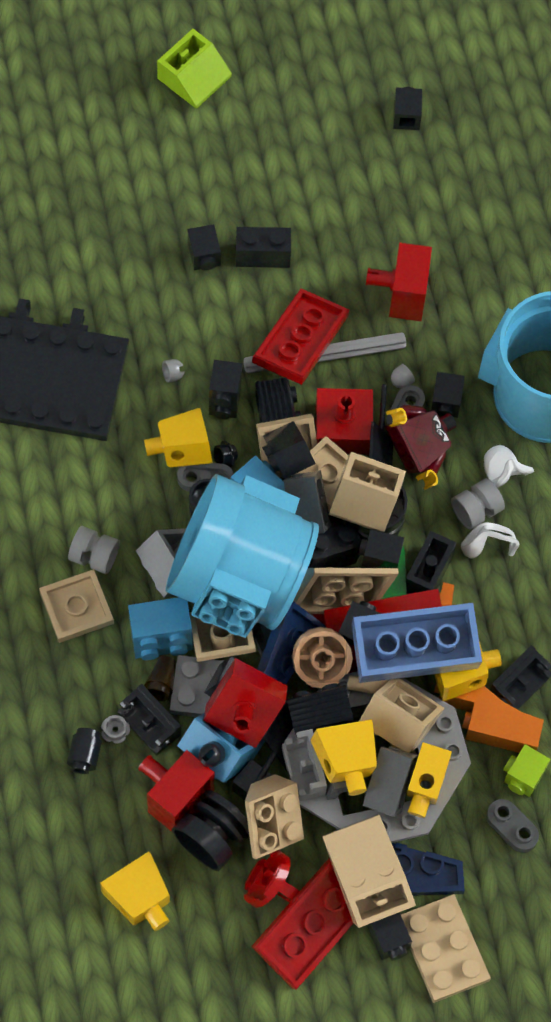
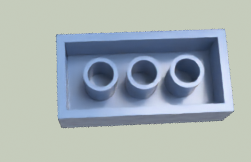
(416, 642)

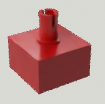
(406, 281)
(345, 418)
(245, 703)
(176, 788)

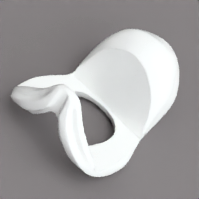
(501, 464)
(475, 540)

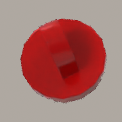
(268, 880)

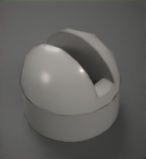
(171, 370)
(402, 376)

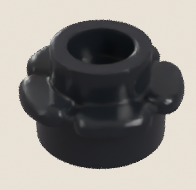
(225, 454)

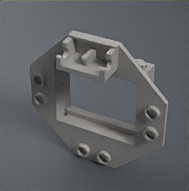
(307, 771)

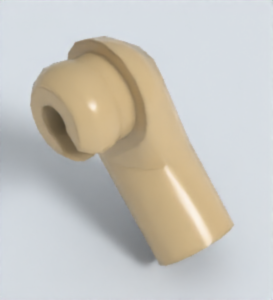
(367, 687)

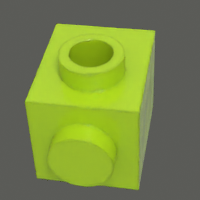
(525, 770)

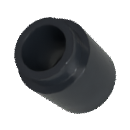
(84, 750)

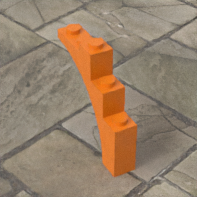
(488, 717)

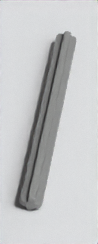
(349, 349)

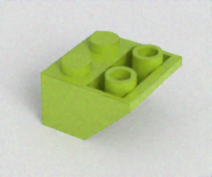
(193, 68)

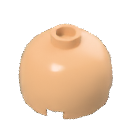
(321, 657)

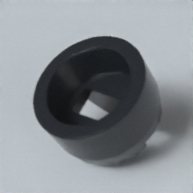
(216, 759)

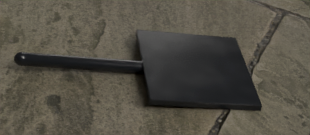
(380, 443)
(276, 737)

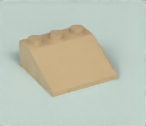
(340, 586)

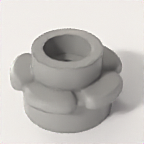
(112, 722)

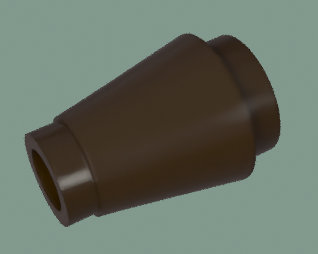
(161, 679)

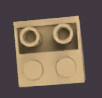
(367, 492)
(273, 815)

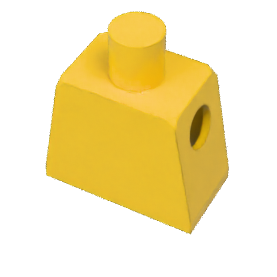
(181, 440)
(461, 682)
(347, 753)
(430, 767)
(139, 892)

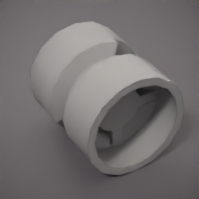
(480, 502)
(92, 549)

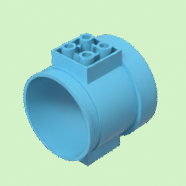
(520, 332)
(242, 555)

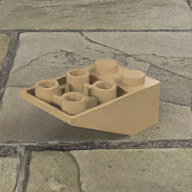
(368, 871)

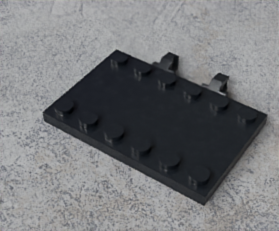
(58, 375)

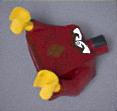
(420, 440)

